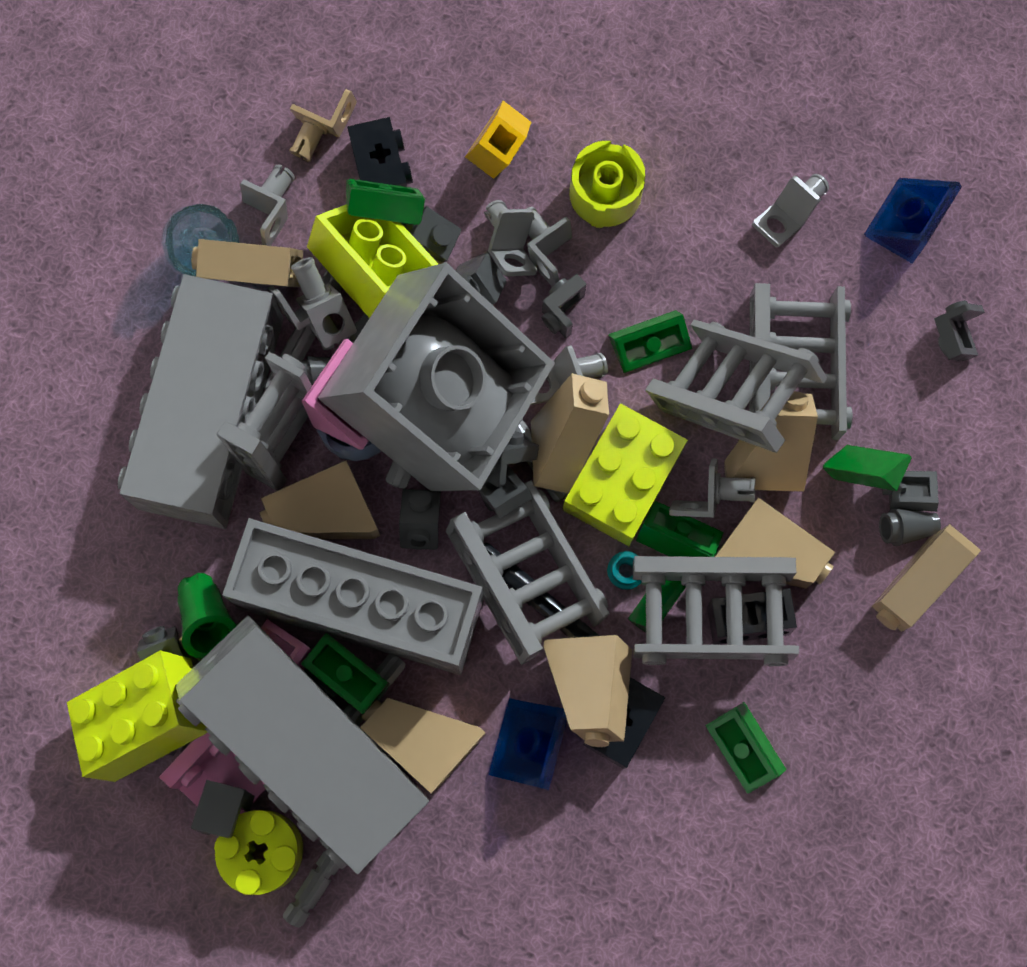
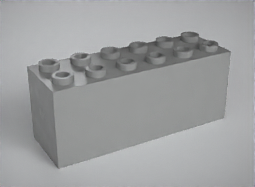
(205, 374)
(354, 596)
(299, 746)

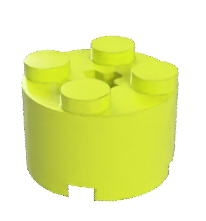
(606, 184)
(281, 861)

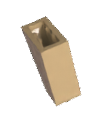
(245, 262)
(567, 431)
(789, 466)
(322, 506)
(771, 534)
(924, 578)
(592, 685)
(421, 740)

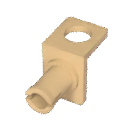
(315, 125)

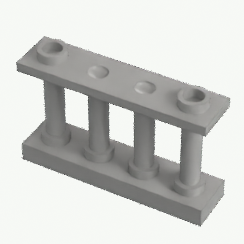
(839, 311)
(730, 417)
(272, 424)
(733, 574)
(507, 603)

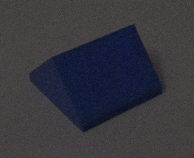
(911, 215)
(528, 744)

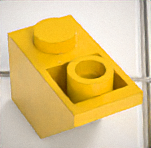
(499, 140)

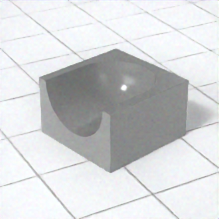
(438, 379)

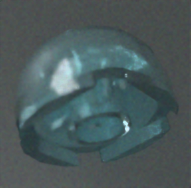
(187, 227)

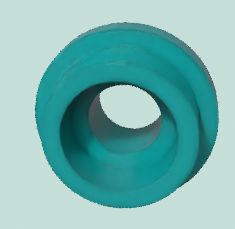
(614, 576)

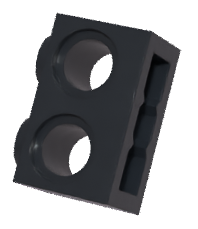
(753, 616)

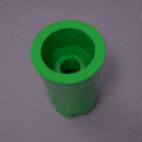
(202, 615)

